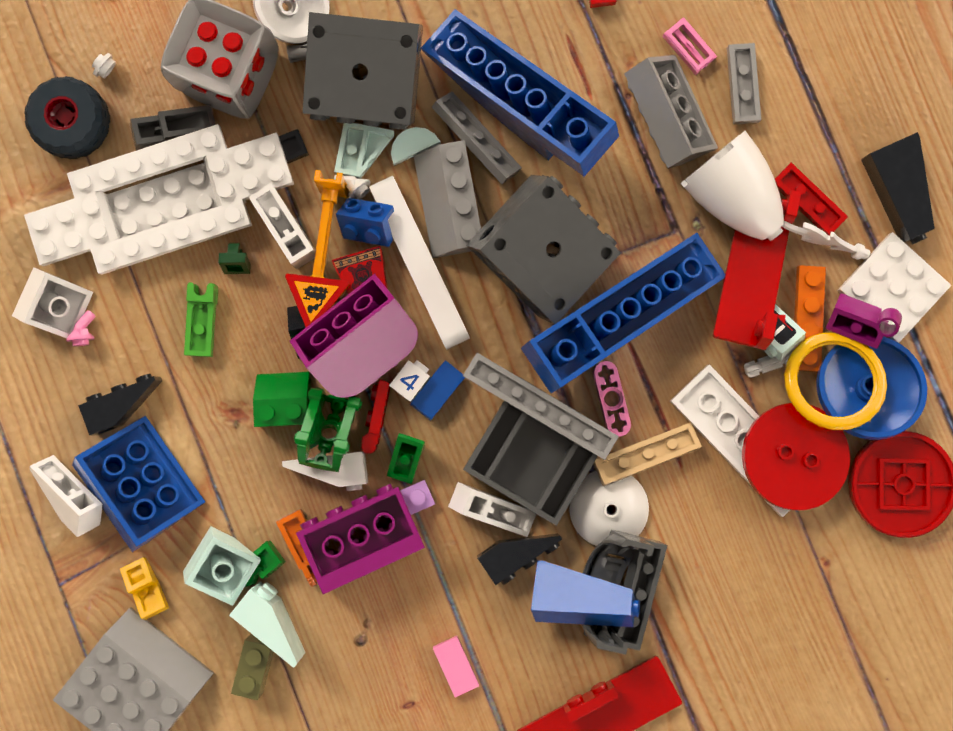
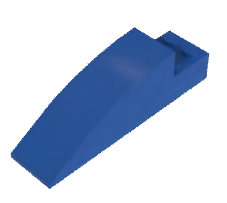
(521, 94)
(622, 313)

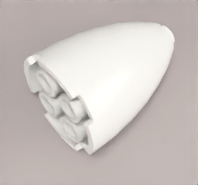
(739, 189)

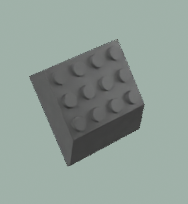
(530, 462)

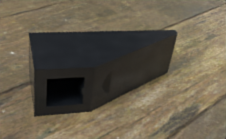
(114, 409)
(512, 554)

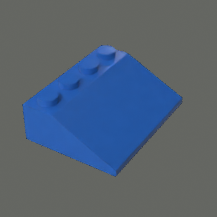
(138, 483)

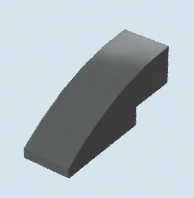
(170, 125)

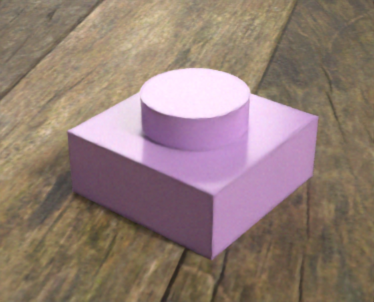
(417, 497)

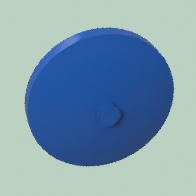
(846, 386)

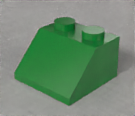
(281, 399)

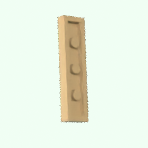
(647, 454)

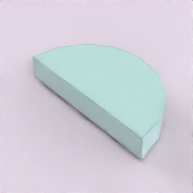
(412, 142)

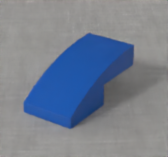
(437, 390)

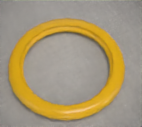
(812, 415)

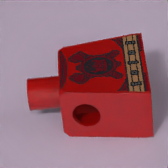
(360, 266)

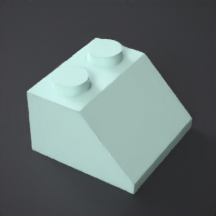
(220, 566)

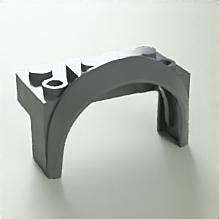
(644, 563)

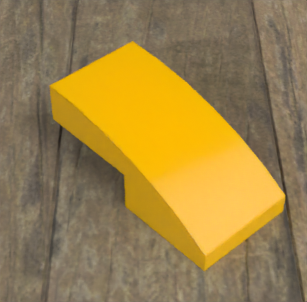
(144, 586)

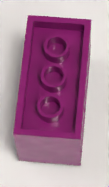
(356, 556)

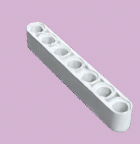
(421, 265)

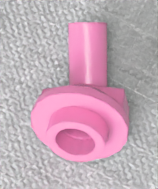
(80, 334)

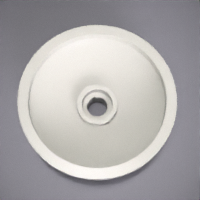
(288, 25)
(590, 506)

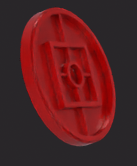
(794, 459)
(902, 484)

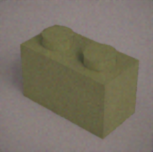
(252, 669)

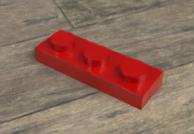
(813, 201)

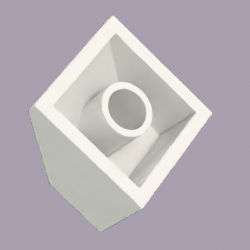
(51, 303)

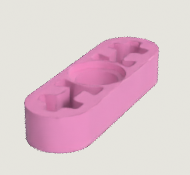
(614, 377)

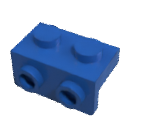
(365, 221)

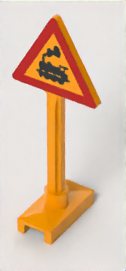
(315, 293)

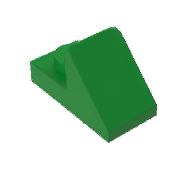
(405, 458)

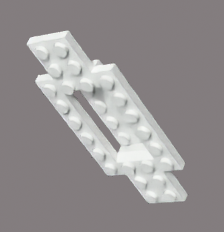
(163, 211)

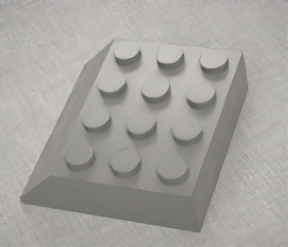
(133, 680)

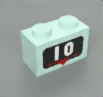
(786, 337)

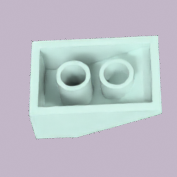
(267, 619)

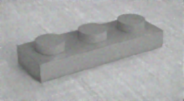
(743, 83)

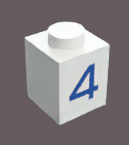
(410, 379)

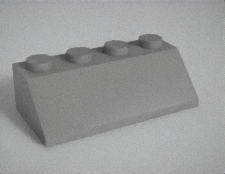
(670, 110)
(447, 198)

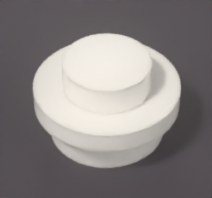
(103, 65)

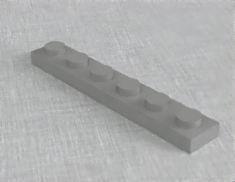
(540, 406)

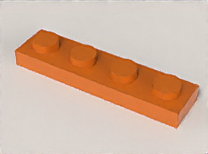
(810, 309)

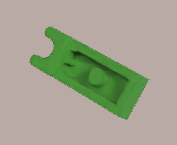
(200, 320)

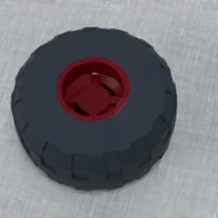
(67, 117)

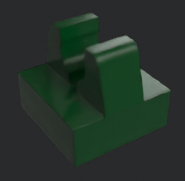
(234, 260)

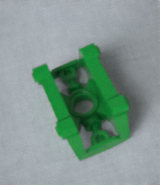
(315, 424)

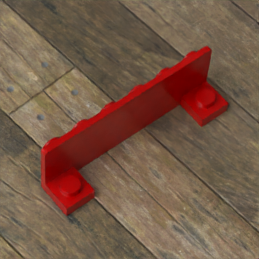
(752, 285)

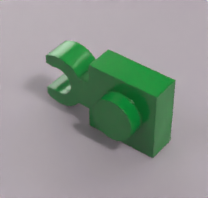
(269, 563)

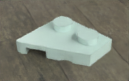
(360, 148)

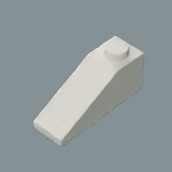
(283, 226)
(351, 473)
(68, 496)
(491, 509)

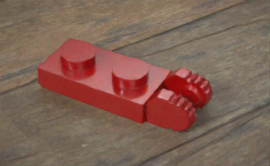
(375, 418)

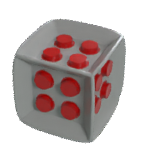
(220, 57)

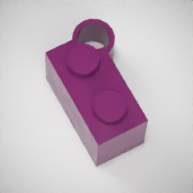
(863, 321)

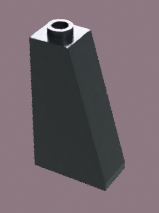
(902, 187)

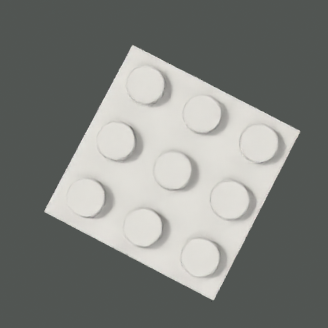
(897, 280)

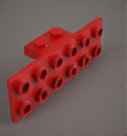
(617, 704)

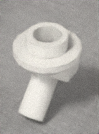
(357, 187)

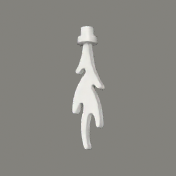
(817, 236)

